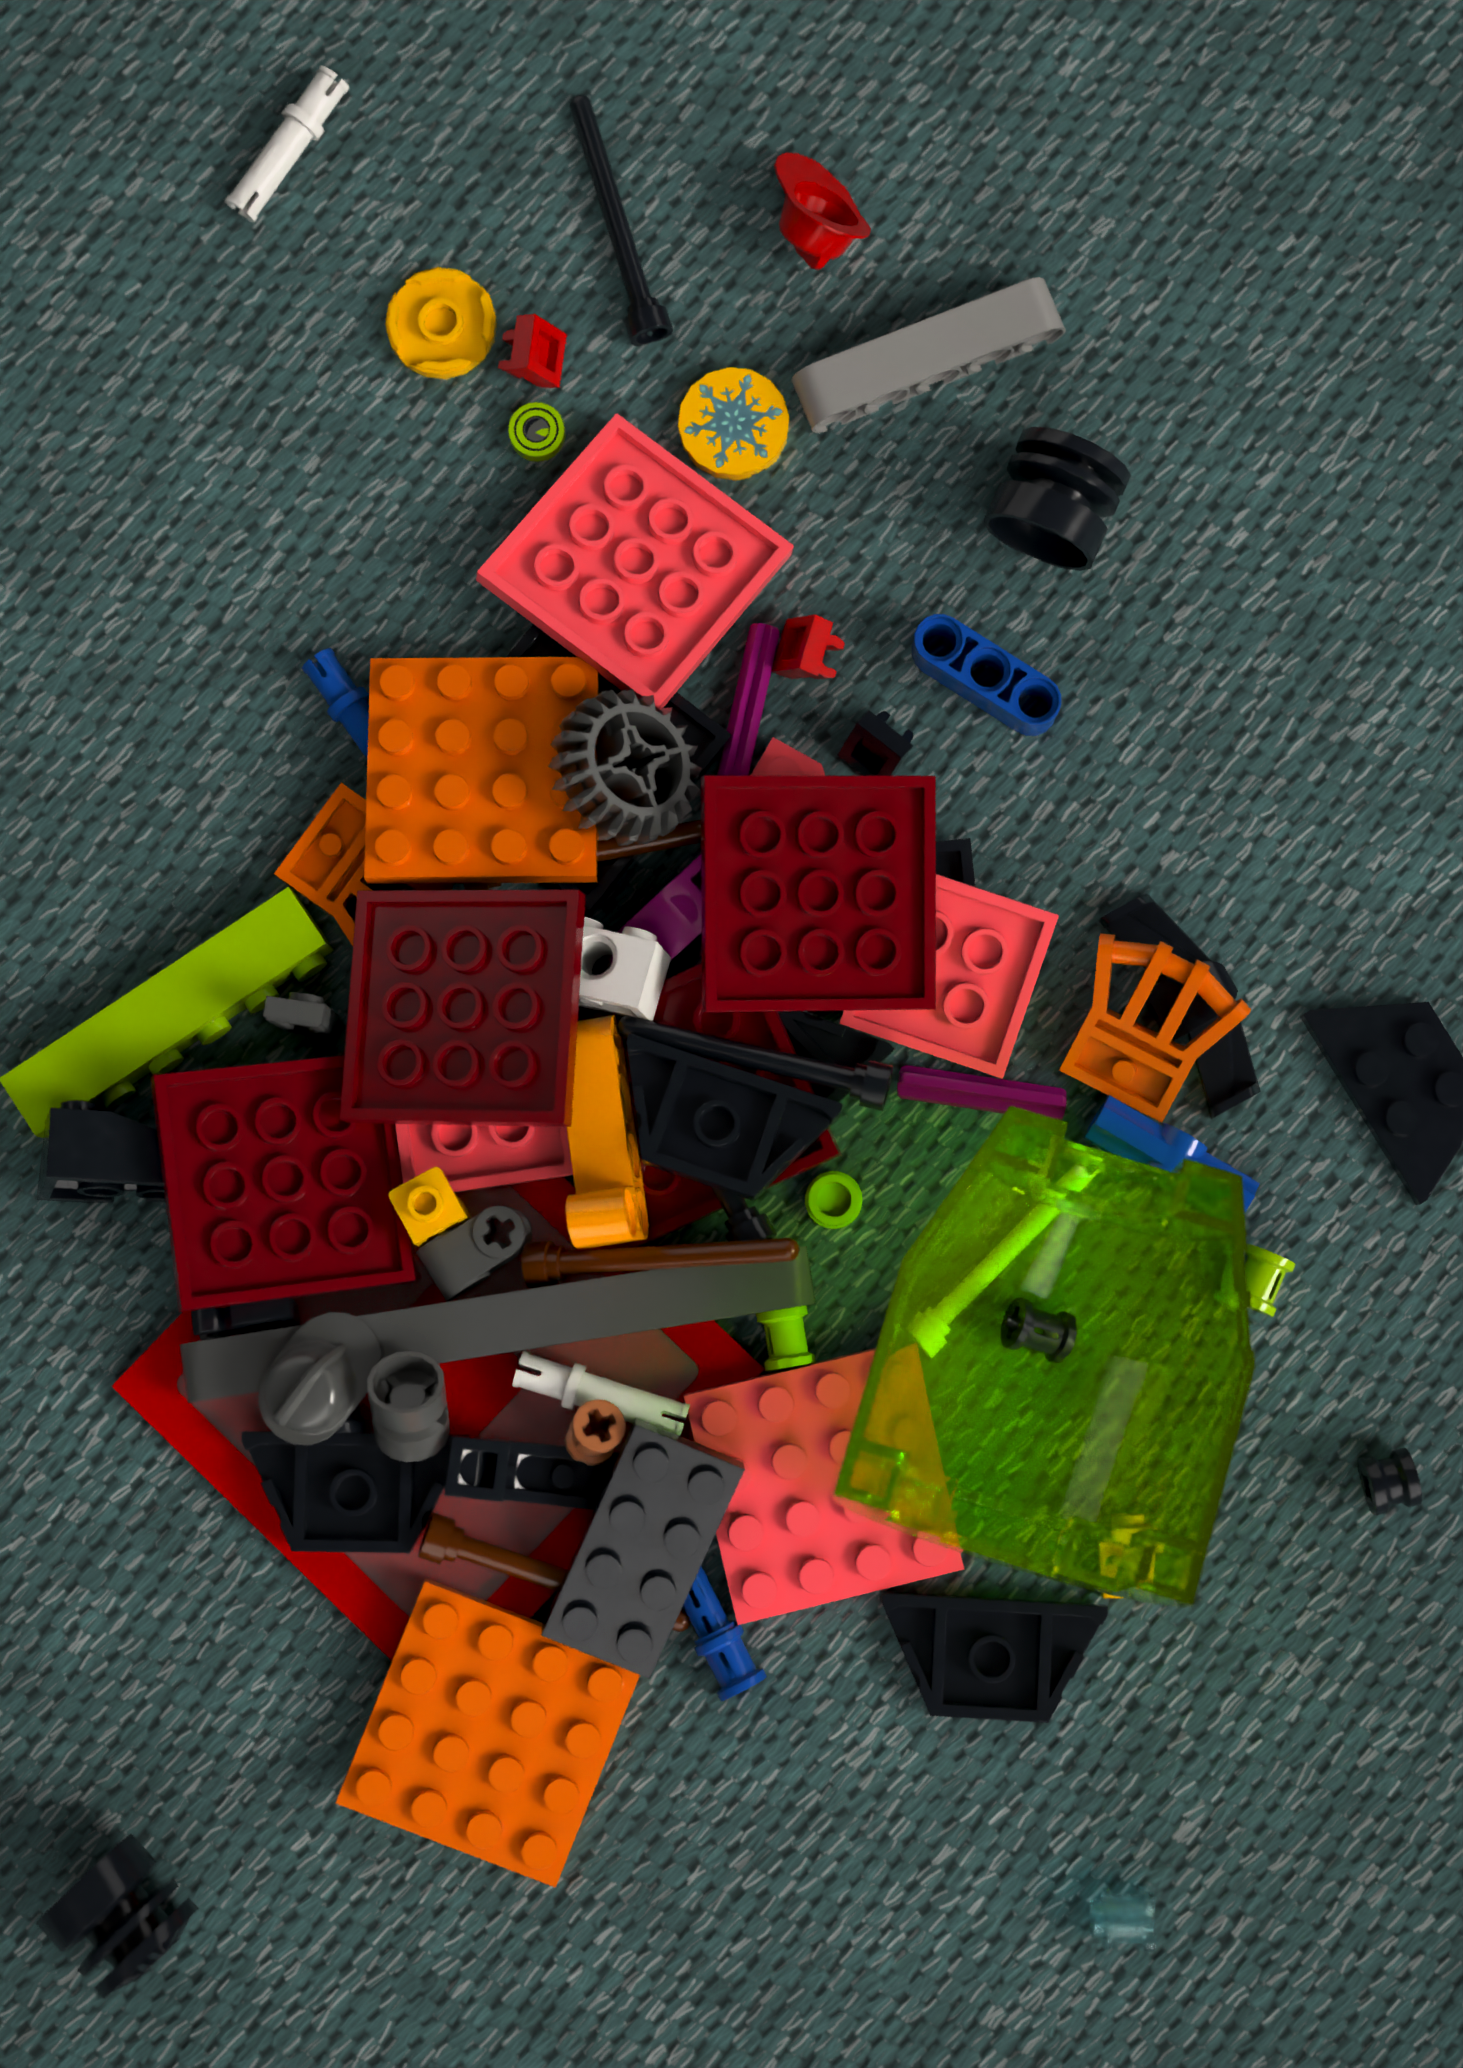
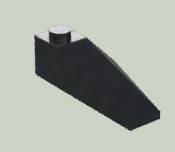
(97, 1156)

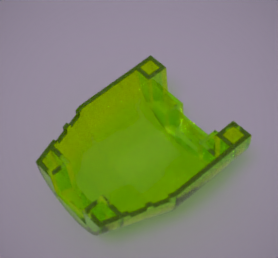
(1081, 1465)

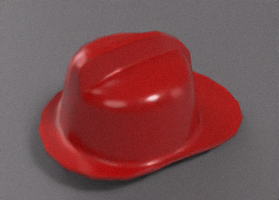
(817, 210)

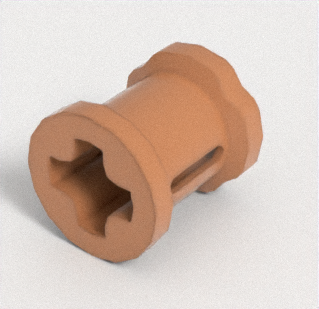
(598, 1415)

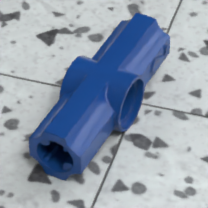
(1138, 1138)

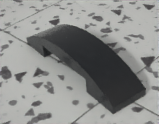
(523, 1473)

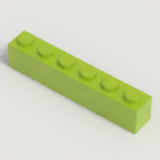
(172, 1011)

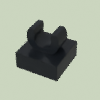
(875, 747)

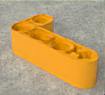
(603, 1143)

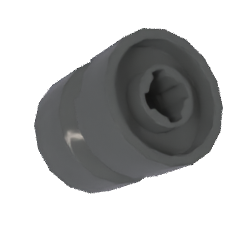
(408, 1406)

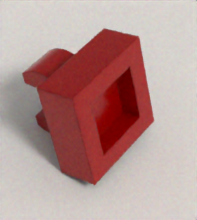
(536, 351)
(804, 647)

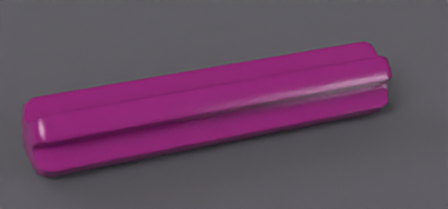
(749, 700)
(979, 1092)

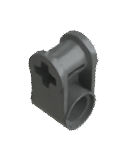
(466, 1253)

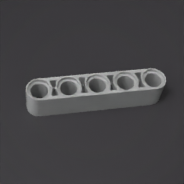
(928, 352)

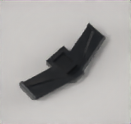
(1226, 1066)

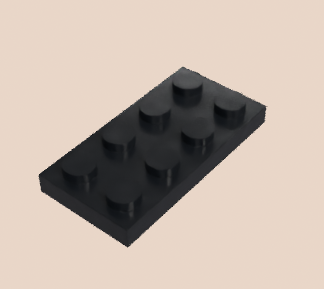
(642, 1548)

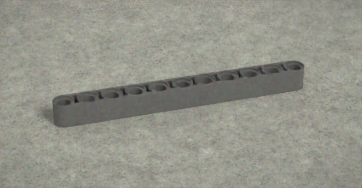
(525, 1319)

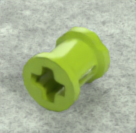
(1264, 1277)
(785, 1338)

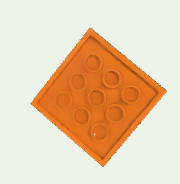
(466, 775)
(487, 1734)

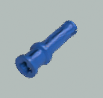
(720, 1640)

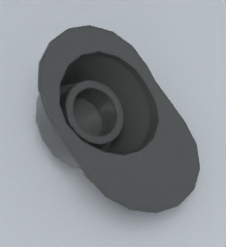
(318, 1378)

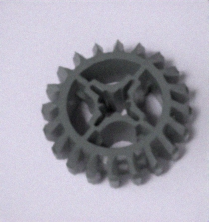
(629, 736)

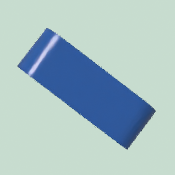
(972, 650)

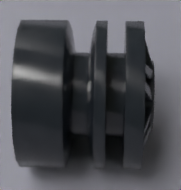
(1057, 498)
(117, 1916)

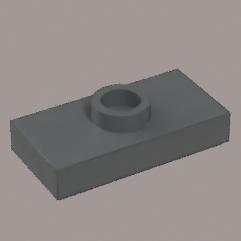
(302, 1015)

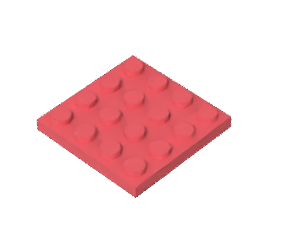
(635, 563)
(783, 1532)

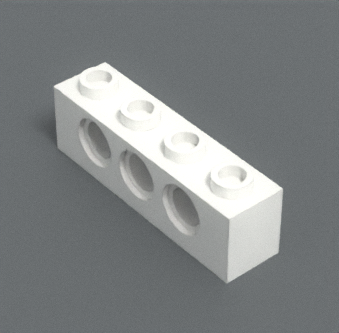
(635, 976)

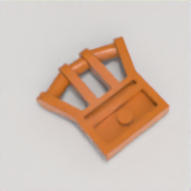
(330, 858)
(1130, 1059)

